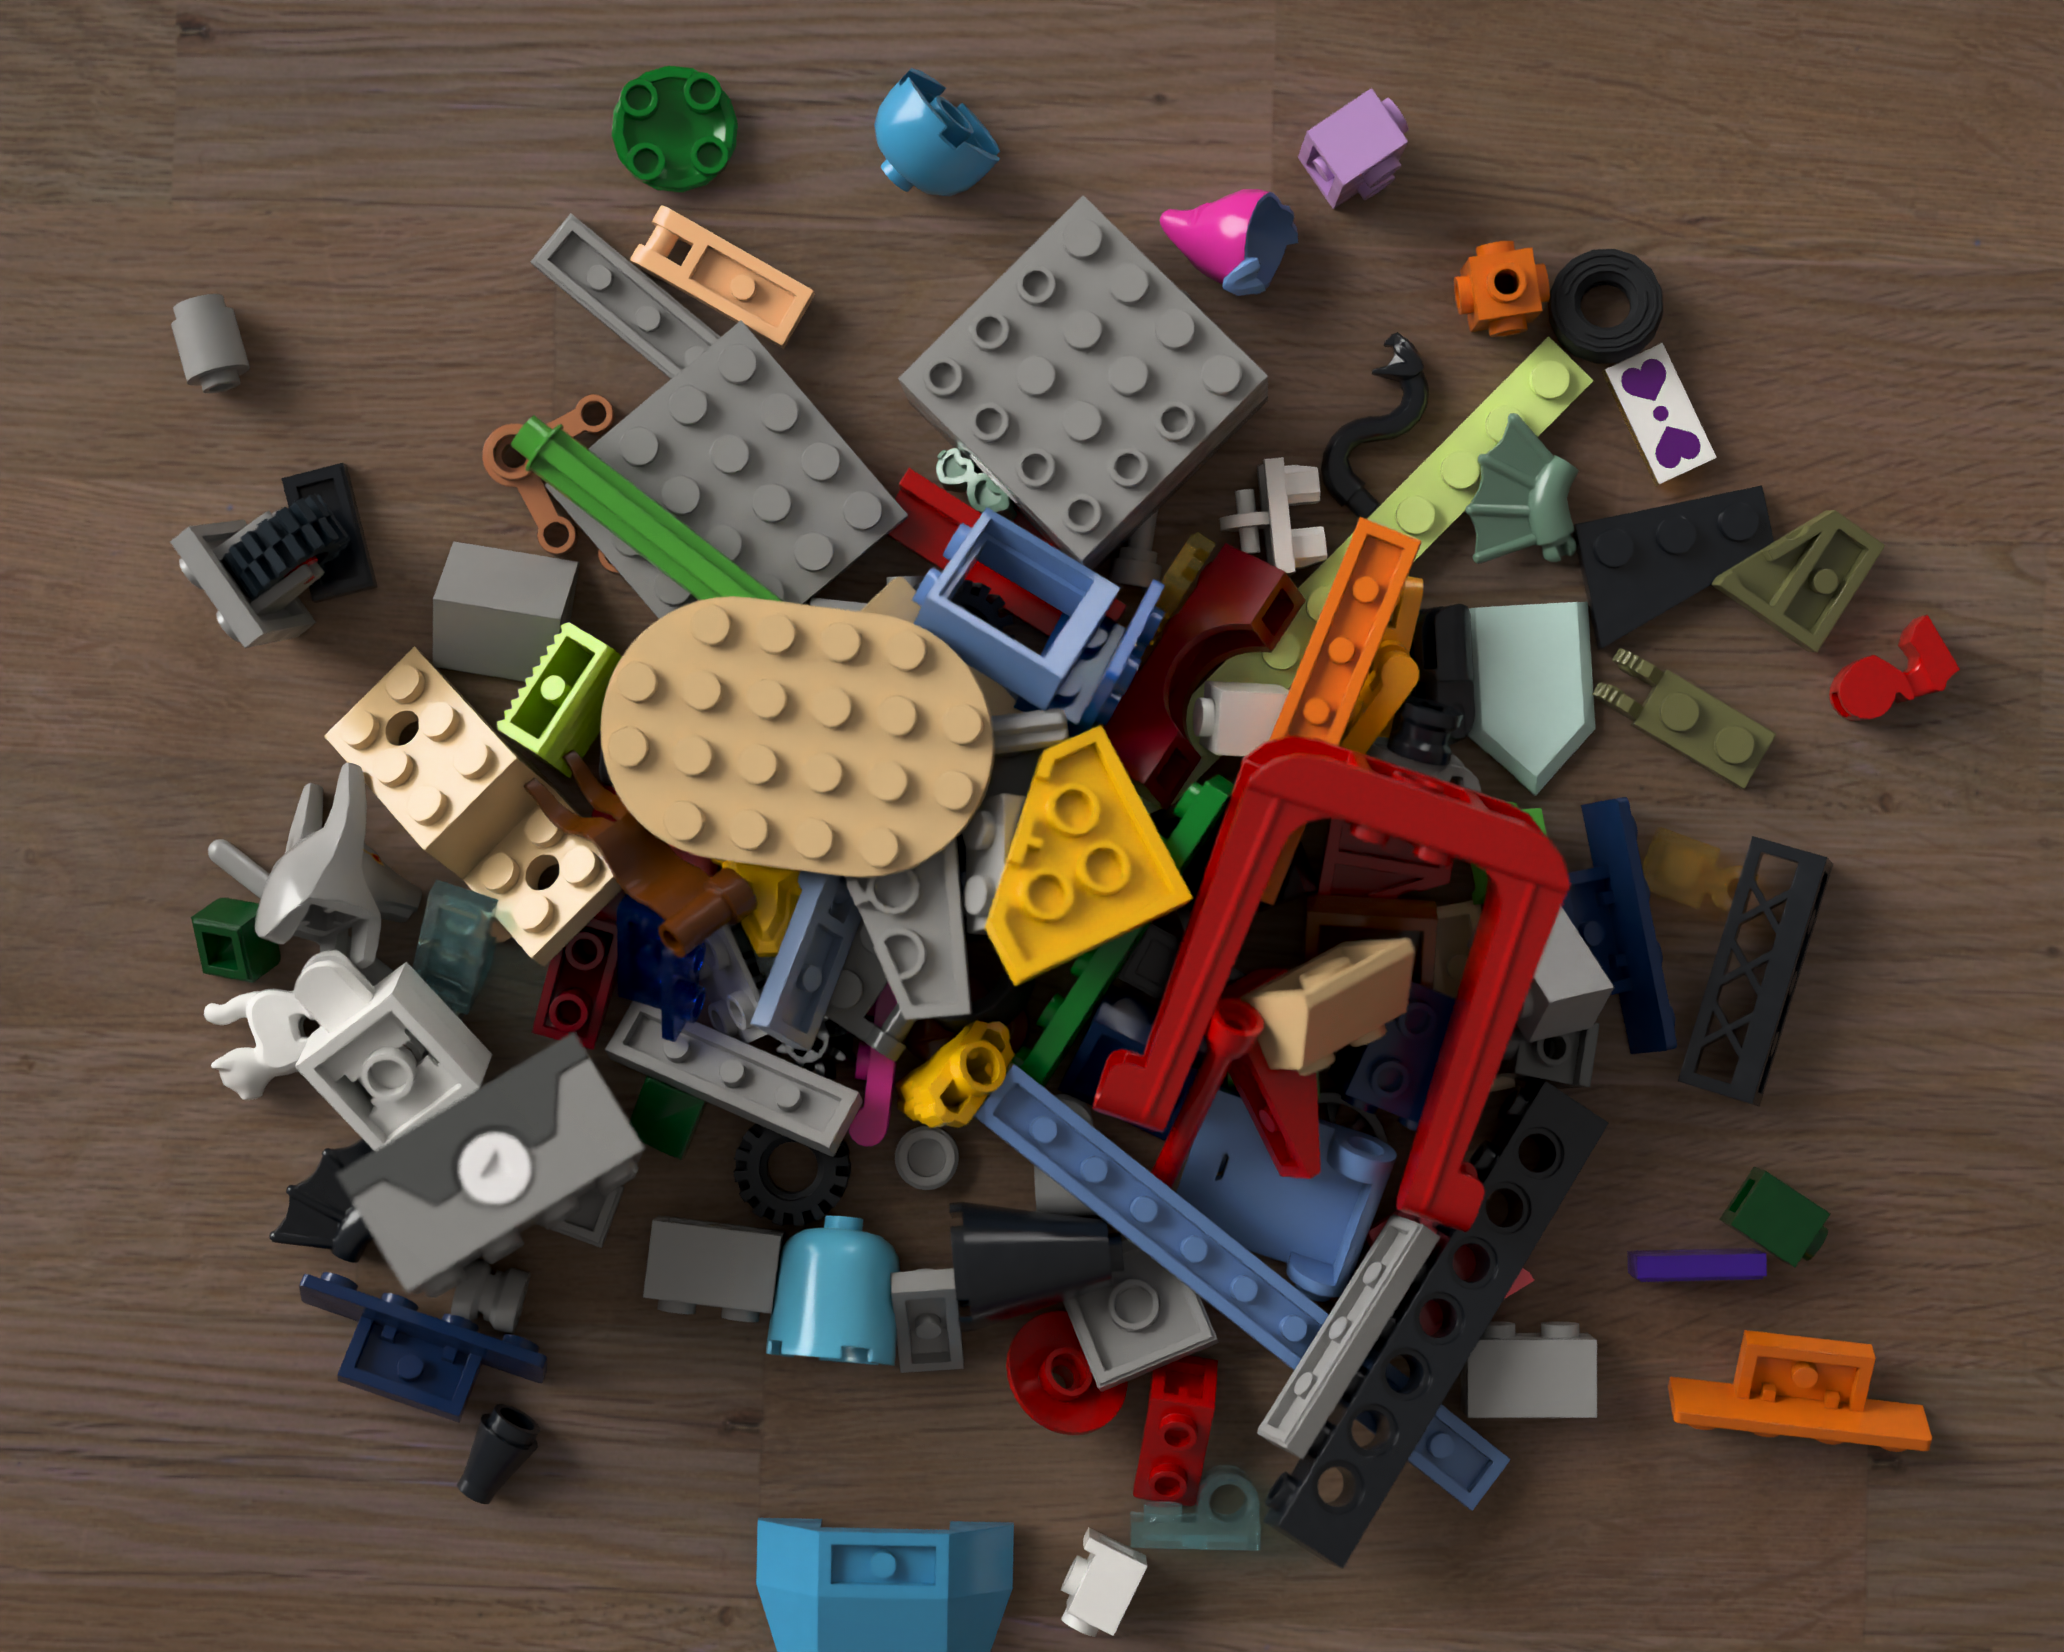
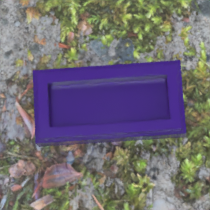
(1697, 1264)

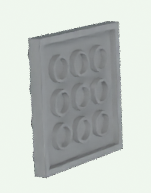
(748, 471)

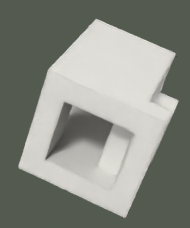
(1101, 1584)

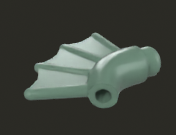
(1522, 498)

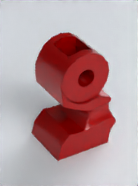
(1872, 685)

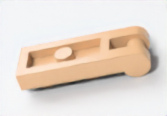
(724, 277)

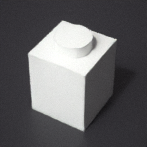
(1237, 716)

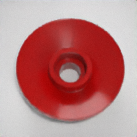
(1051, 1346)

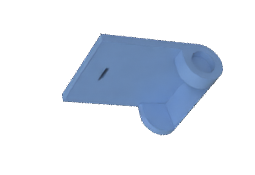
(1304, 1222)

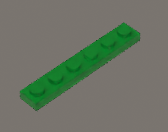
(1098, 968)

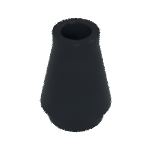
(498, 1451)

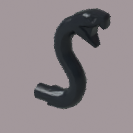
(1336, 468)

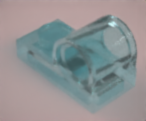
(456, 944)
(1167, 1527)

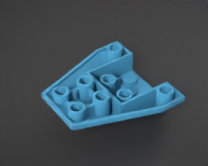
(884, 1586)

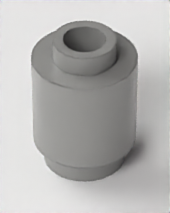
(209, 343)

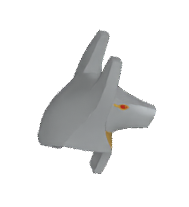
(333, 878)

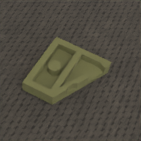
(1804, 577)

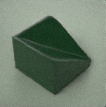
(229, 941)
(666, 1117)

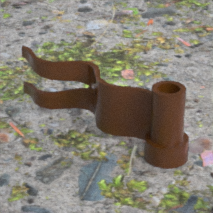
(648, 868)

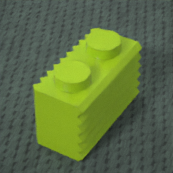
(562, 699)

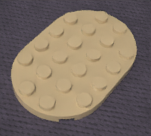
(797, 737)

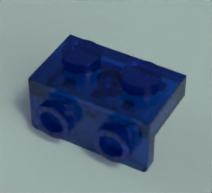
(654, 973)

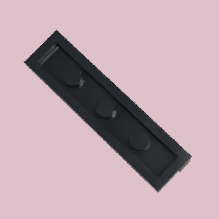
(1780, 977)

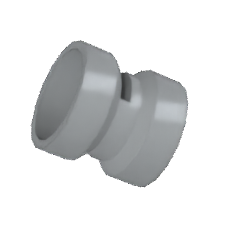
(495, 1296)

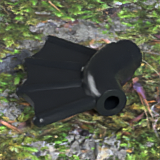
(322, 1210)

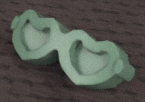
(962, 475)

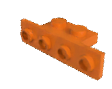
(1801, 1391)

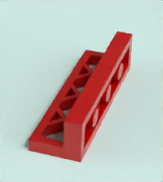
(928, 530)

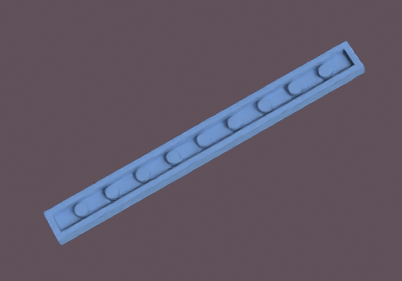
(1208, 1260)

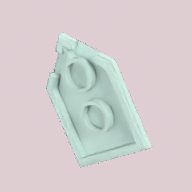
(1532, 686)

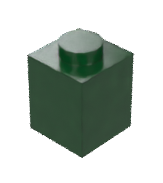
(1777, 1218)

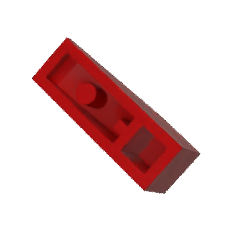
(1278, 1099)

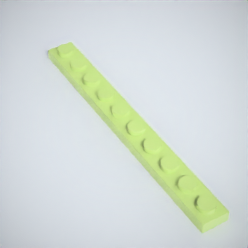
(1417, 508)

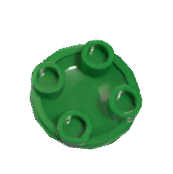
(674, 128)

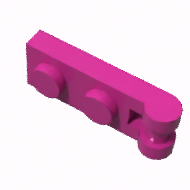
(874, 1117)

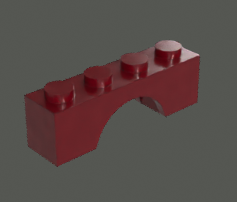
(1232, 611)

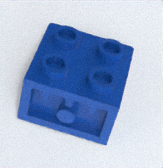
(1104, 667)

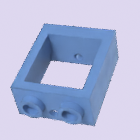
(1035, 568)

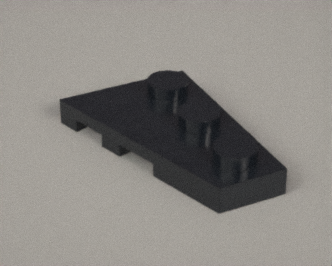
(1663, 555)

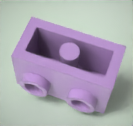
(1355, 149)

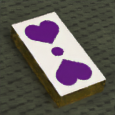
(1659, 414)

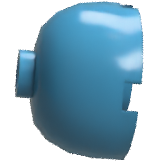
(930, 139)

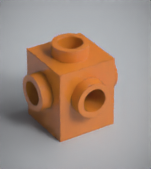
(1485, 304)

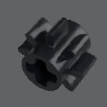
(835, 1050)

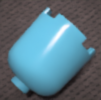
(835, 1295)

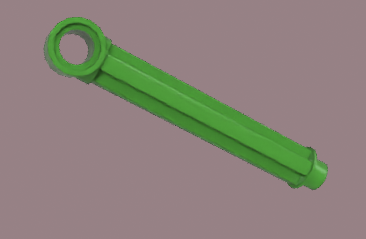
(633, 515)

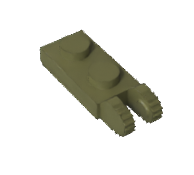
(1689, 721)

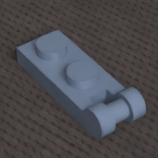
(808, 961)

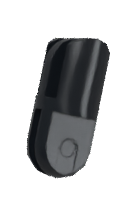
(1445, 661)

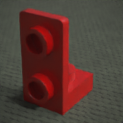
(1176, 1431)

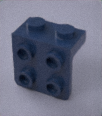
(1400, 1065)

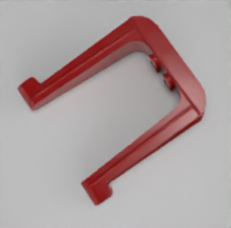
(1313, 779)

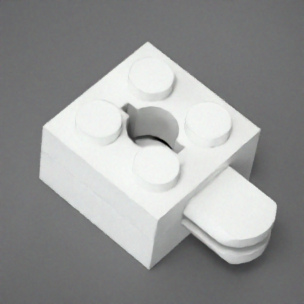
(360, 1051)

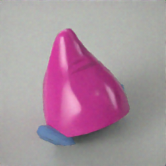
(1234, 238)

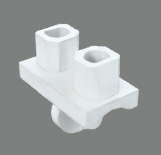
(1279, 488)

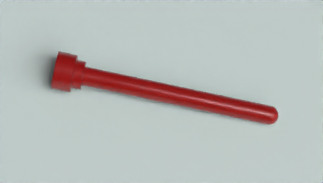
(1229, 1035)

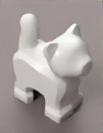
(278, 1033)

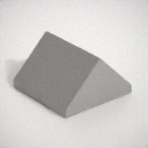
(499, 610)

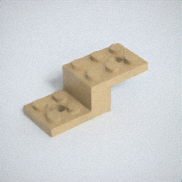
(468, 806)

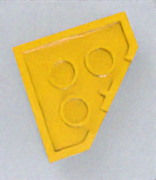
(1079, 862)

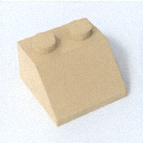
(1333, 1002)

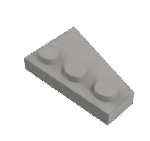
(920, 934)

